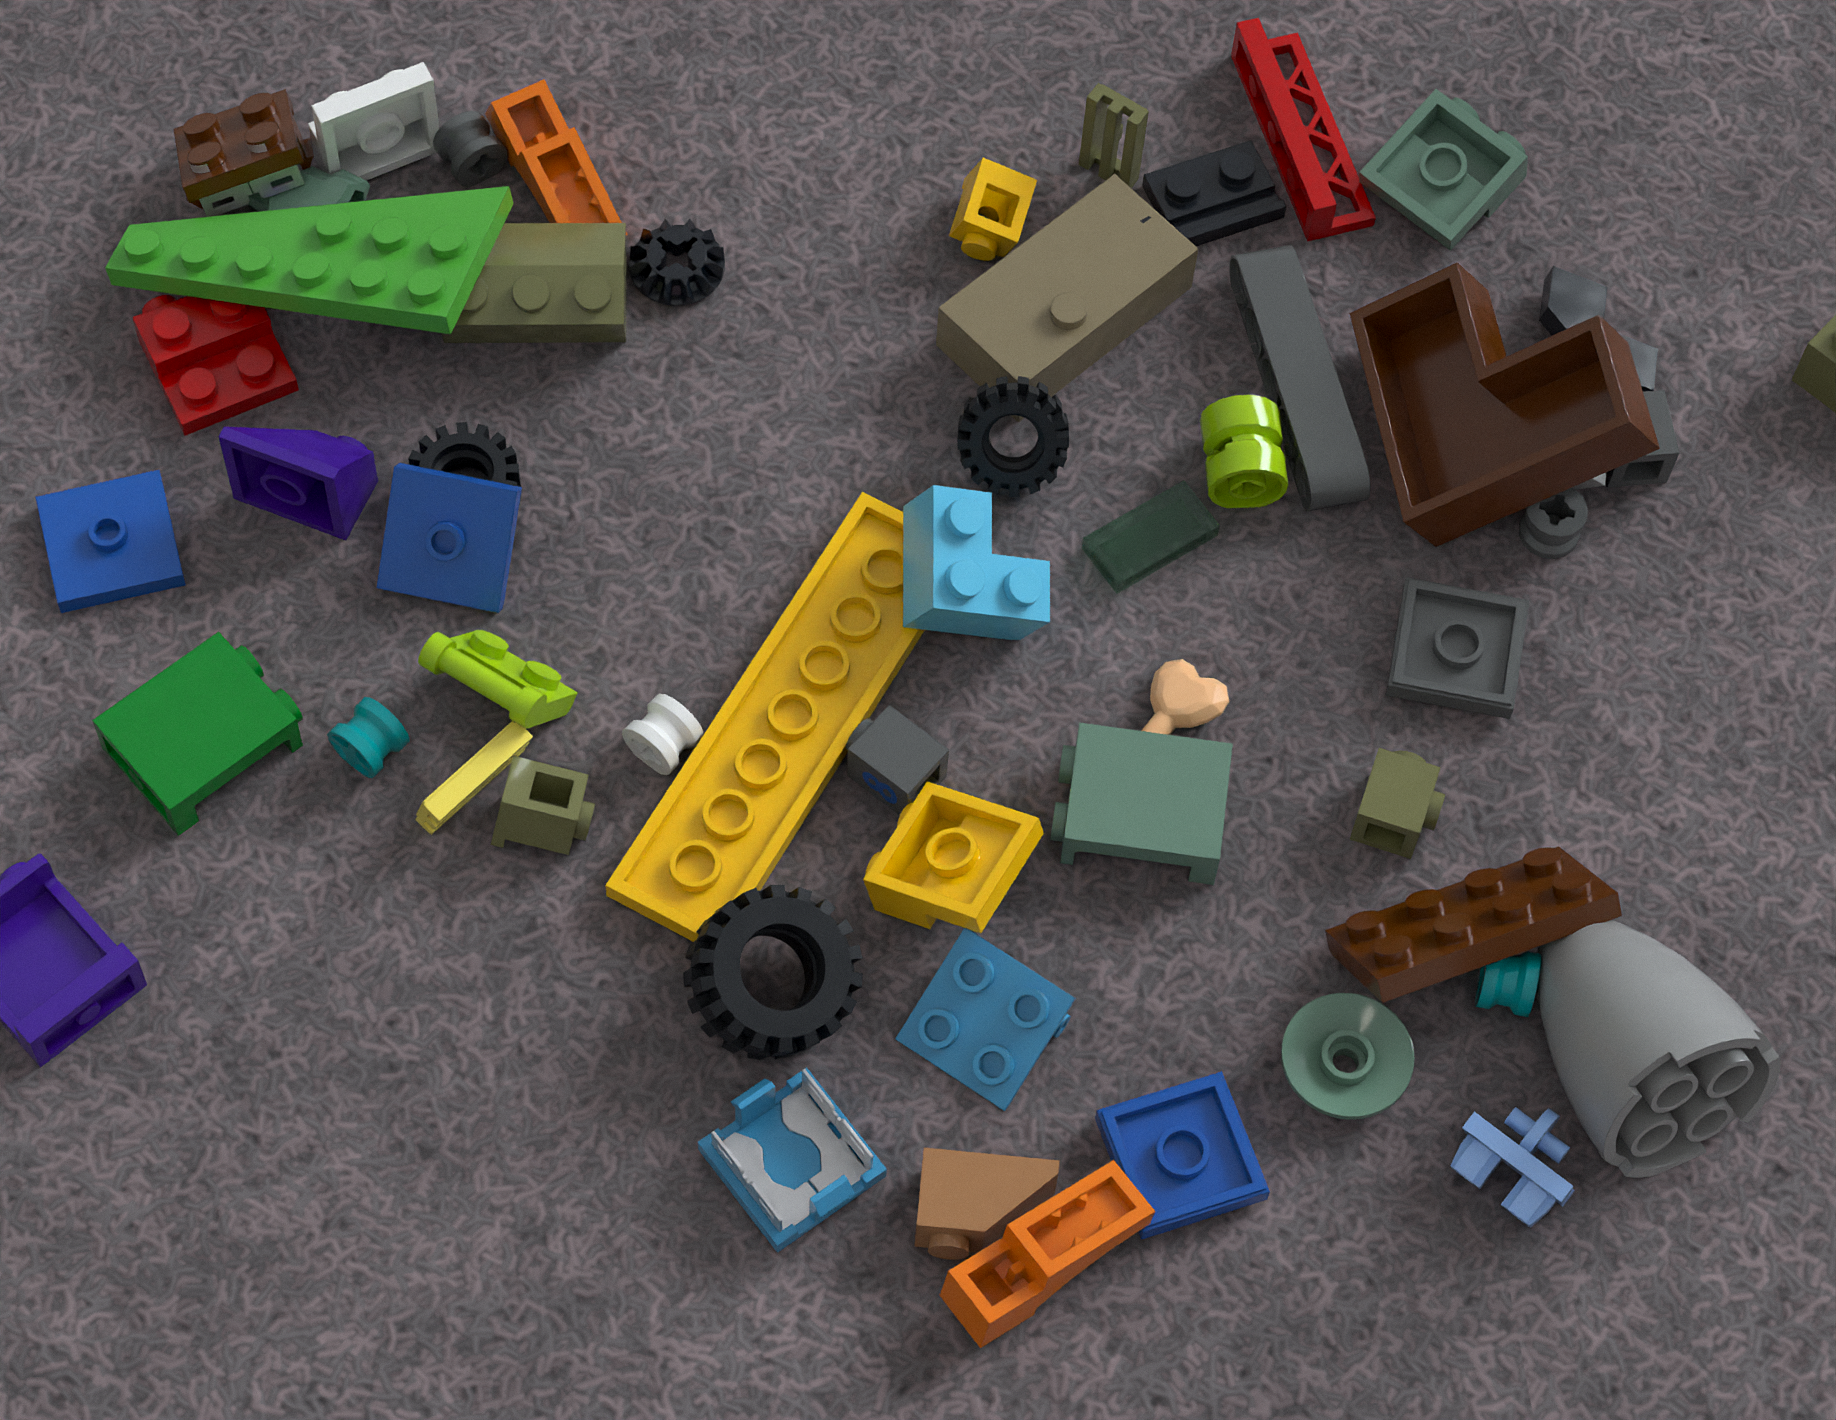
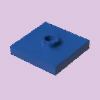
(448, 537)
(110, 541)
(1184, 1152)

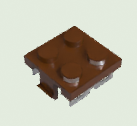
(241, 146)

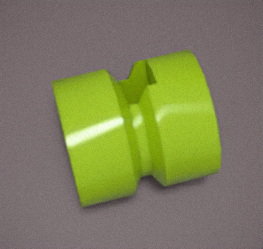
(1243, 452)

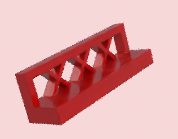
(1291, 140)

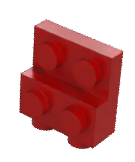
(212, 358)

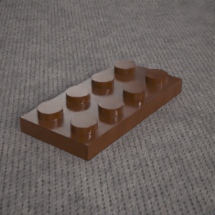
(1471, 923)

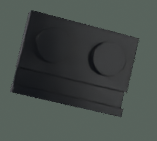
(1215, 194)

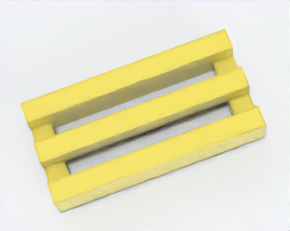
(472, 777)

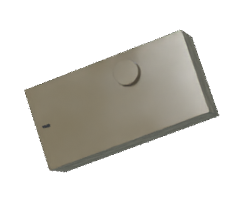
(1068, 292)

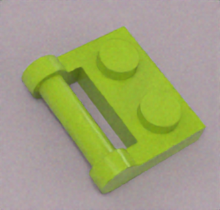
(482, 662)

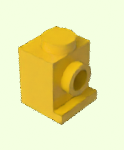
(1000, 196)

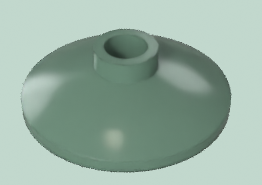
(1354, 1028)

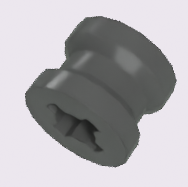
(470, 148)
(1543, 533)

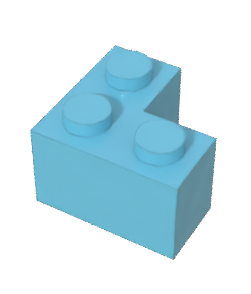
(956, 580)

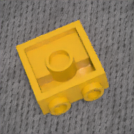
(950, 859)

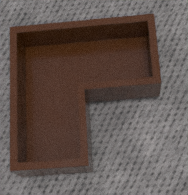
(1488, 430)

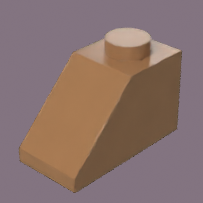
(974, 1196)

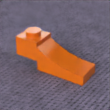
(550, 157)
(1044, 1252)

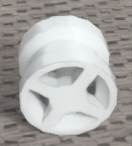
(663, 734)

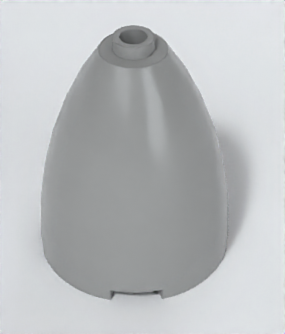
(1648, 1047)

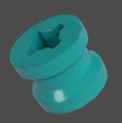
(368, 737)
(1509, 983)

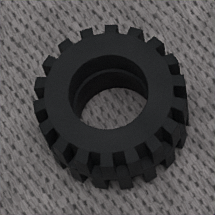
(823, 954)

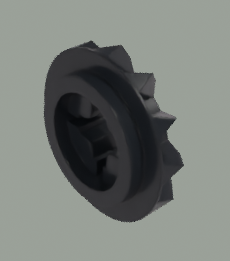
(676, 283)

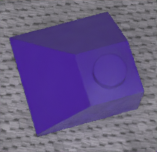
(300, 475)

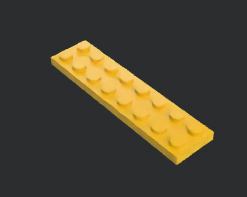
(777, 731)

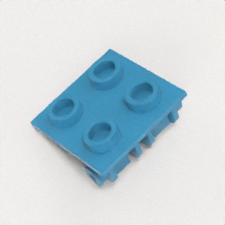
(986, 1019)

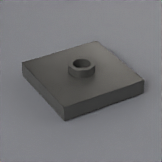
(1457, 648)

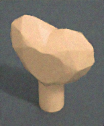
(1183, 698)

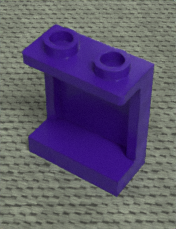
(55, 963)

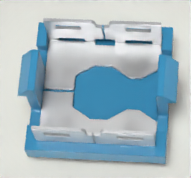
(790, 1157)

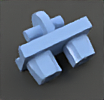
(1488, 1146)

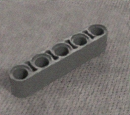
(1301, 377)

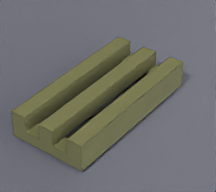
(1101, 144)

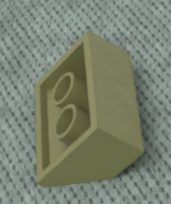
(549, 286)

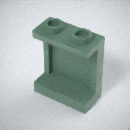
(1144, 798)

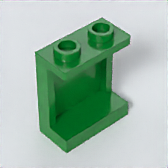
(197, 728)

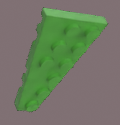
(357, 261)

